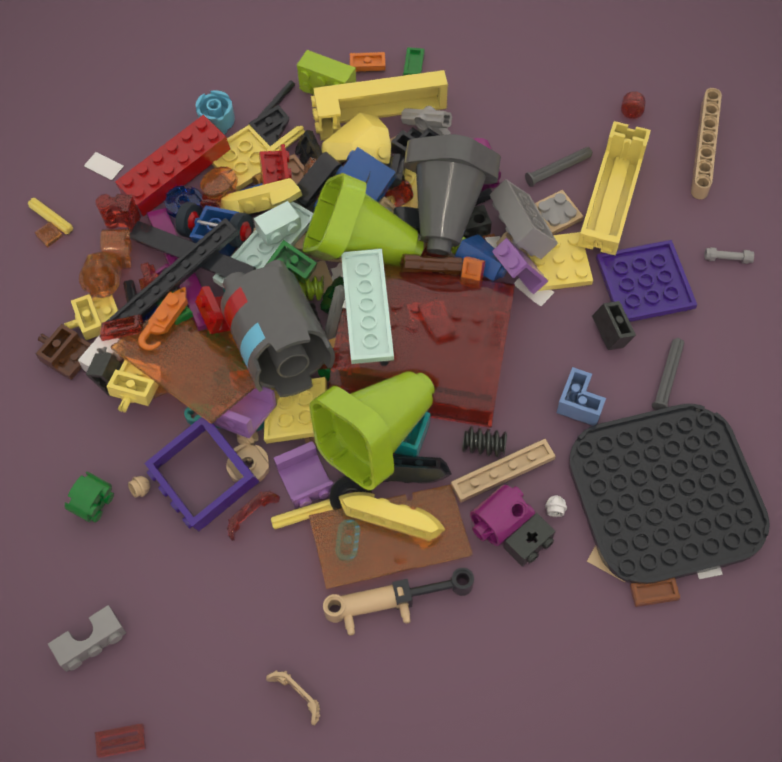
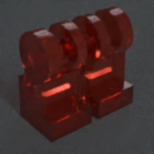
(118, 211)

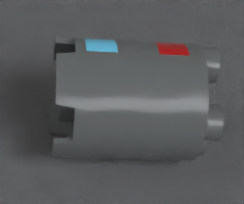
(275, 328)

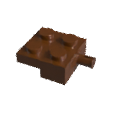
(62, 351)

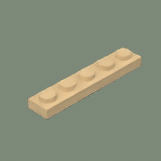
(502, 470)

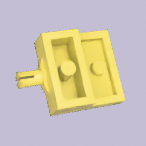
(91, 314)
(131, 386)

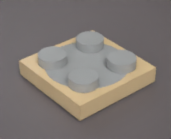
(559, 211)

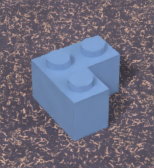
(578, 402)

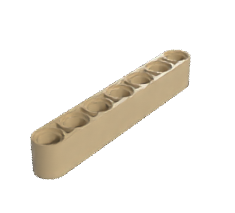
(706, 143)

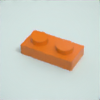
(368, 61)

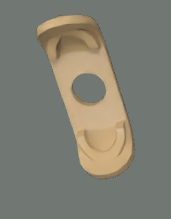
(285, 679)

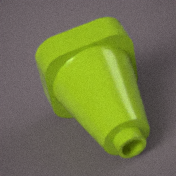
(354, 221)
(366, 427)

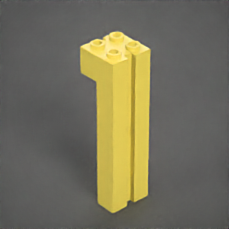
(376, 97)
(614, 188)

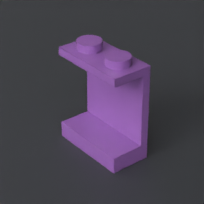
(519, 265)
(248, 413)
(303, 475)

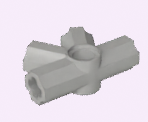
(428, 118)

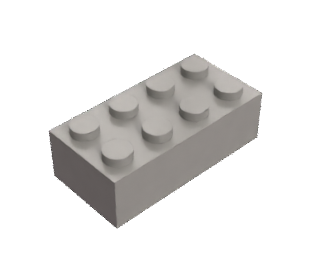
(522, 219)

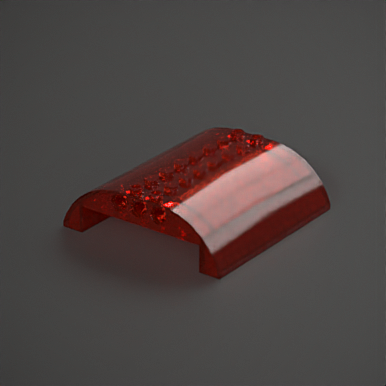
(461, 366)

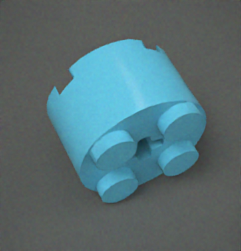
(217, 108)

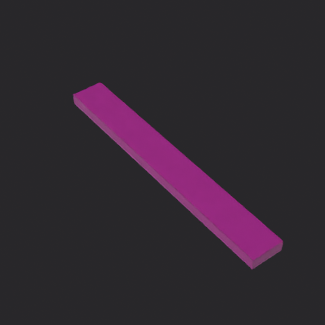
(161, 220)

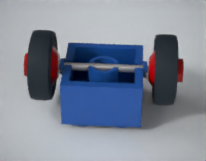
(195, 224)

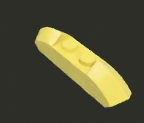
(261, 197)
(392, 516)

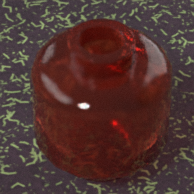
(633, 105)

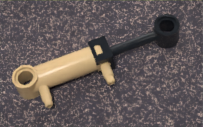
(391, 596)

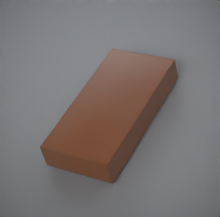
(654, 593)

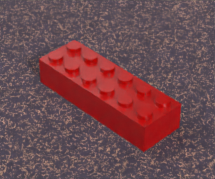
(174, 164)

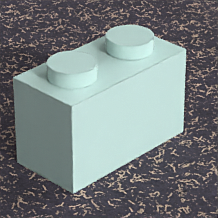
(277, 223)

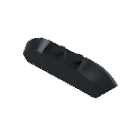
(418, 469)

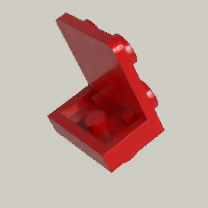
(211, 311)

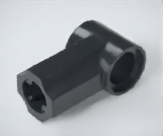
(397, 164)

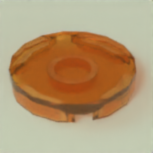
(218, 182)

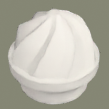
(556, 506)

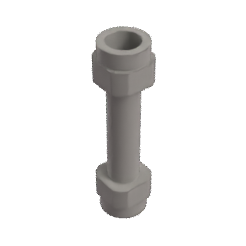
(746, 256)

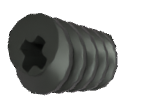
(484, 441)

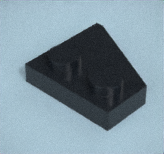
(271, 124)

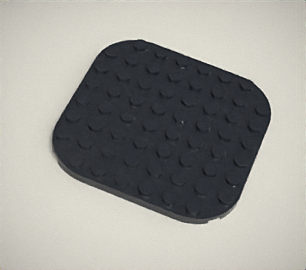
(668, 494)

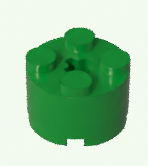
(88, 497)

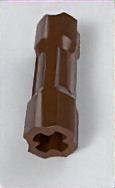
(417, 263)

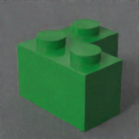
(295, 261)

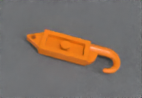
(164, 317)

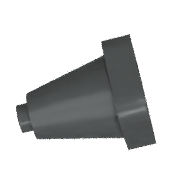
(449, 181)

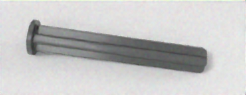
(557, 166)
(669, 374)

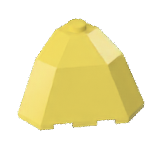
(363, 132)

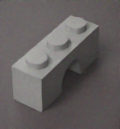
(72, 653)

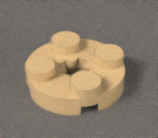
(254, 454)

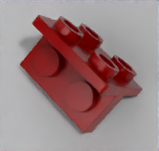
(274, 165)

